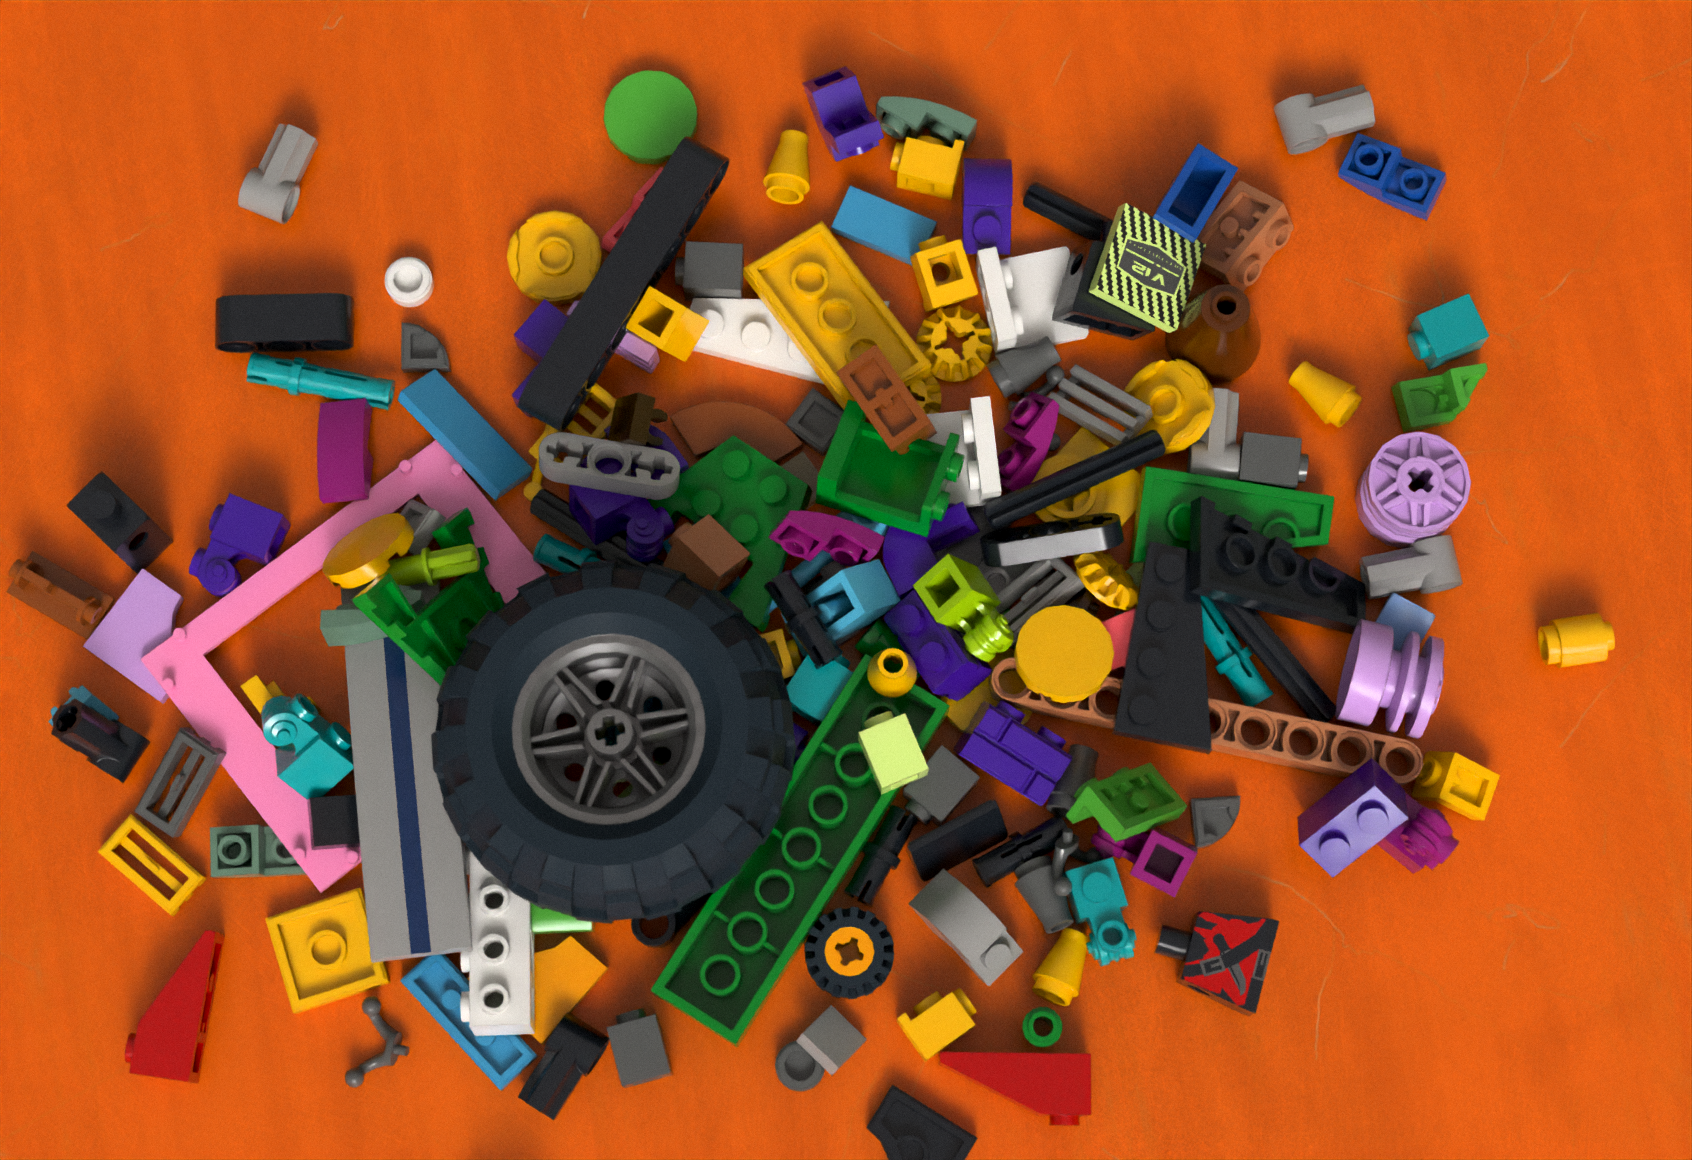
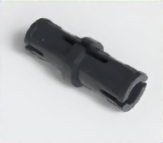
(803, 619)
(1020, 849)
(881, 856)

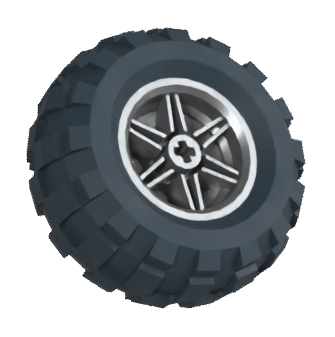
(575, 840)

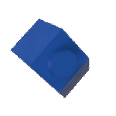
(1194, 192)

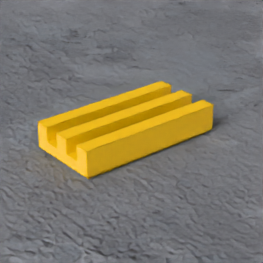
(183, 891)

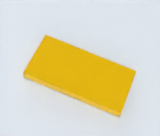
(831, 309)

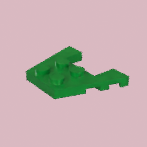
(748, 500)
(438, 630)

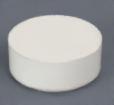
(409, 282)

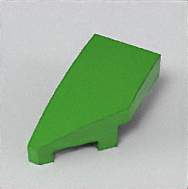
(1437, 398)

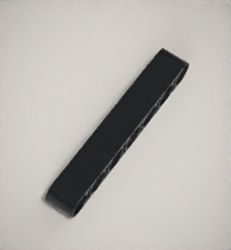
(612, 297)

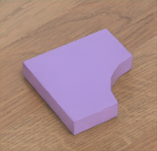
(135, 627)

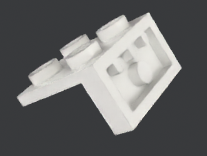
(1022, 295)
(980, 471)

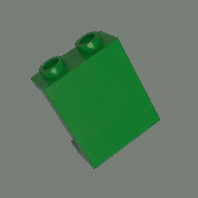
(881, 485)

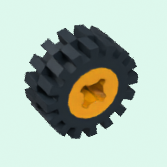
(857, 973)

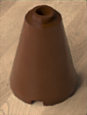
(1217, 334)

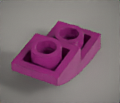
(1032, 429)
(342, 451)
(809, 532)

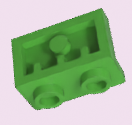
(1127, 802)

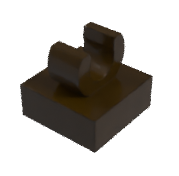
(633, 418)

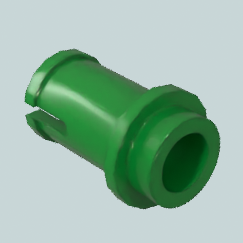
(1051, 1018)

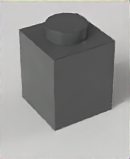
(711, 270)
(1272, 460)
(941, 790)
(639, 1048)

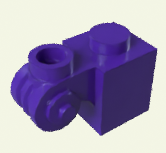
(609, 513)
(238, 533)

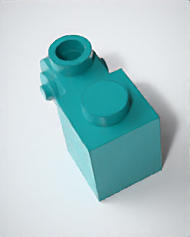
(311, 750)
(1098, 900)

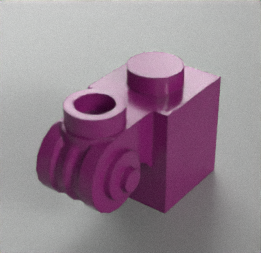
(1420, 839)
(1156, 856)

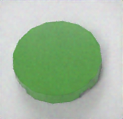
(649, 116)

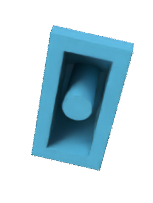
(853, 599)

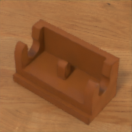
(886, 400)

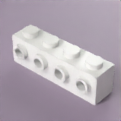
(501, 958)

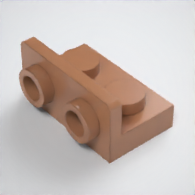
(1244, 235)

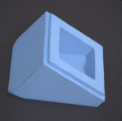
(1404, 617)

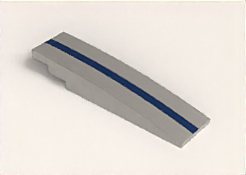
(407, 842)

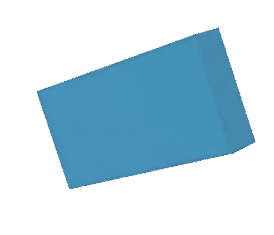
(881, 225)

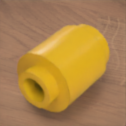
(1575, 640)

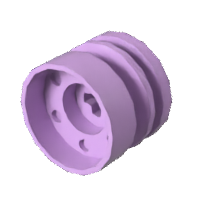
(1404, 516)
(1390, 679)

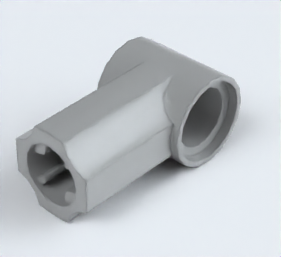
(1311, 121)
(274, 186)
(1217, 450)
(1424, 566)

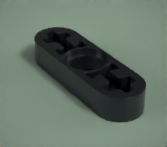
(1051, 539)

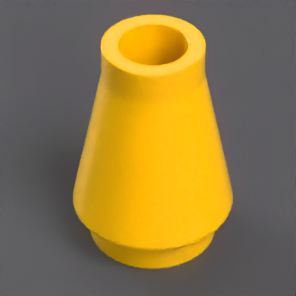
(789, 170)
(1326, 394)
(889, 683)
(1062, 969)

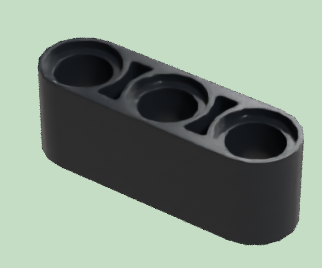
(284, 323)

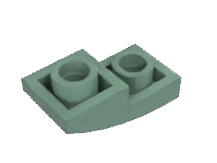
(911, 116)
(351, 626)
(249, 853)

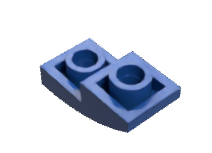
(1389, 177)

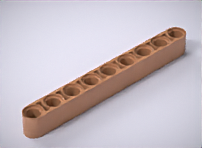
(1227, 735)

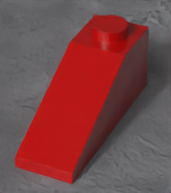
(176, 1025)
(1038, 1082)

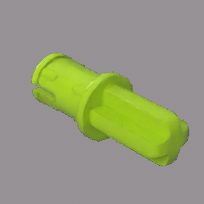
(434, 565)

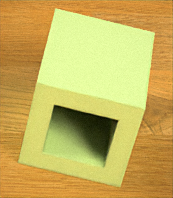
(892, 751)

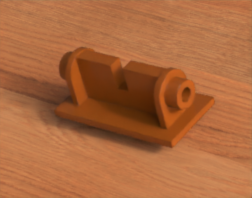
(59, 594)

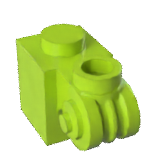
(966, 602)

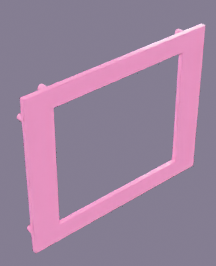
(218, 714)

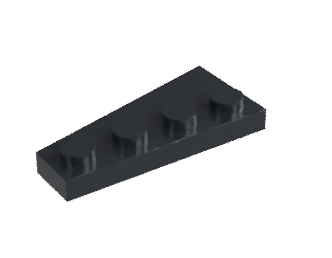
(1266, 574)
(1165, 663)

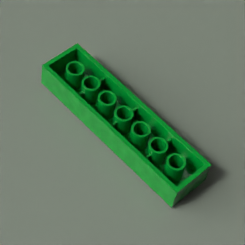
(766, 911)

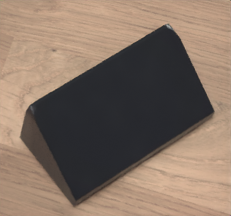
(957, 840)

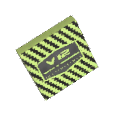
(1146, 268)

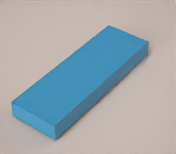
(465, 434)
(439, 988)

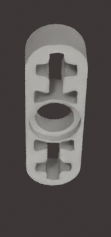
(621, 482)

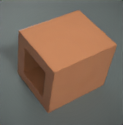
(706, 554)

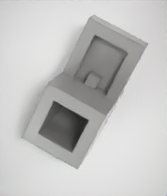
(966, 926)

